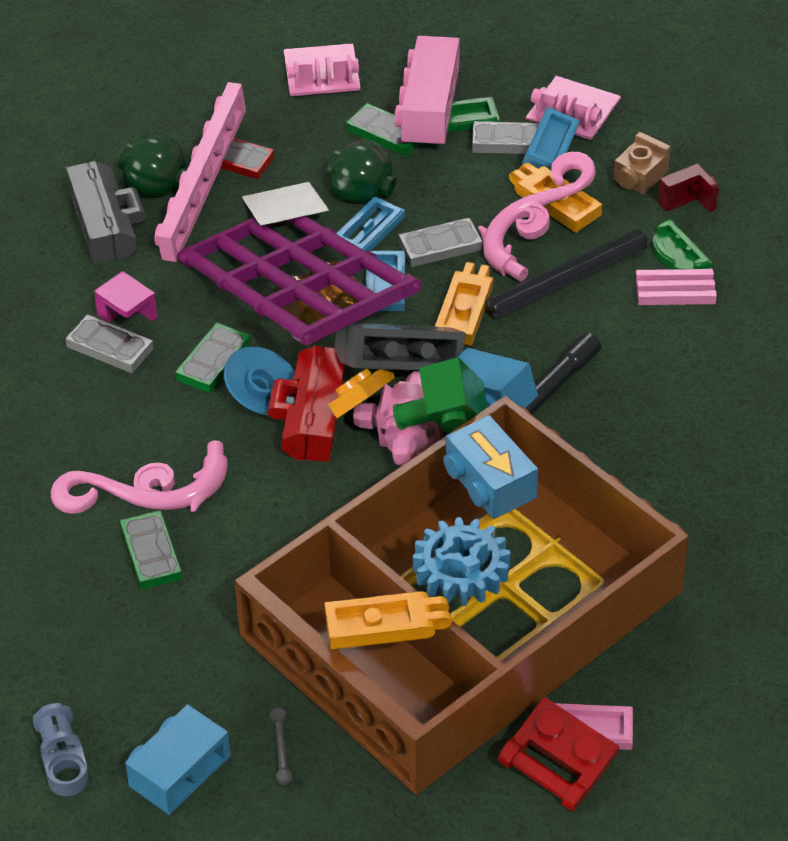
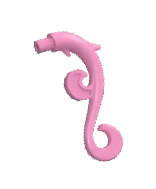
(532, 207)
(154, 474)

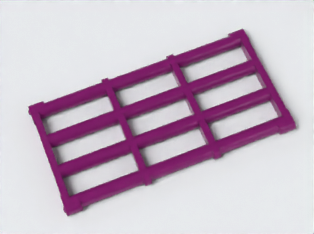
(305, 290)

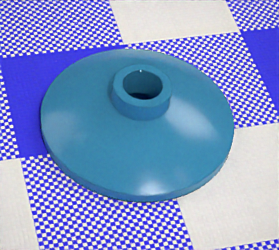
(251, 375)

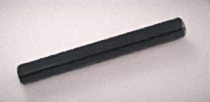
(565, 274)

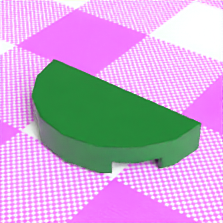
(676, 249)

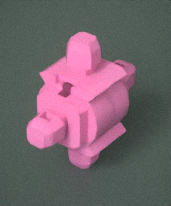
(403, 443)

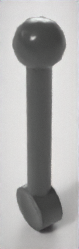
(283, 775)

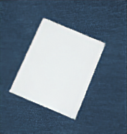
(285, 203)

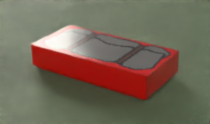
(247, 158)

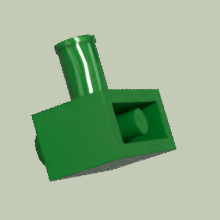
(450, 397)

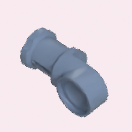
(71, 754)

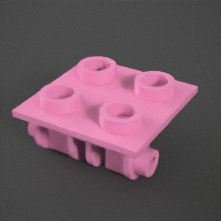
(322, 69)
(575, 100)

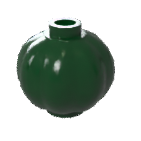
(152, 165)
(361, 172)

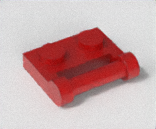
(565, 742)

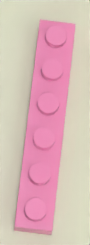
(201, 173)

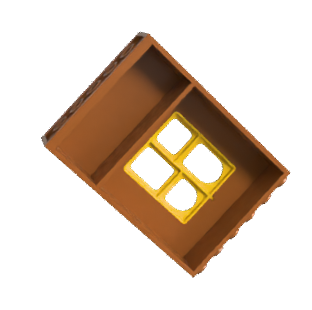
(444, 696)

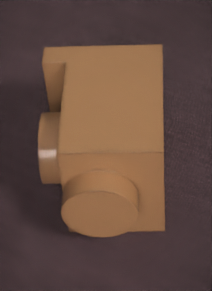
(642, 164)

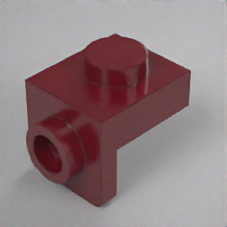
(688, 186)

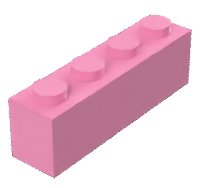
(428, 90)

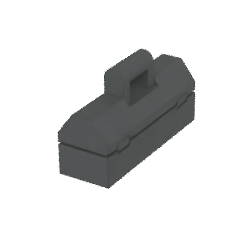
(99, 212)
(397, 345)

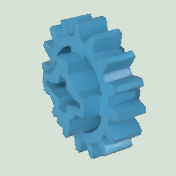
(458, 561)

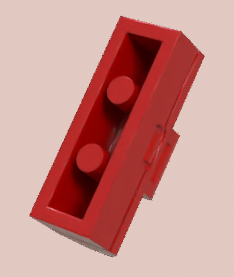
(309, 421)

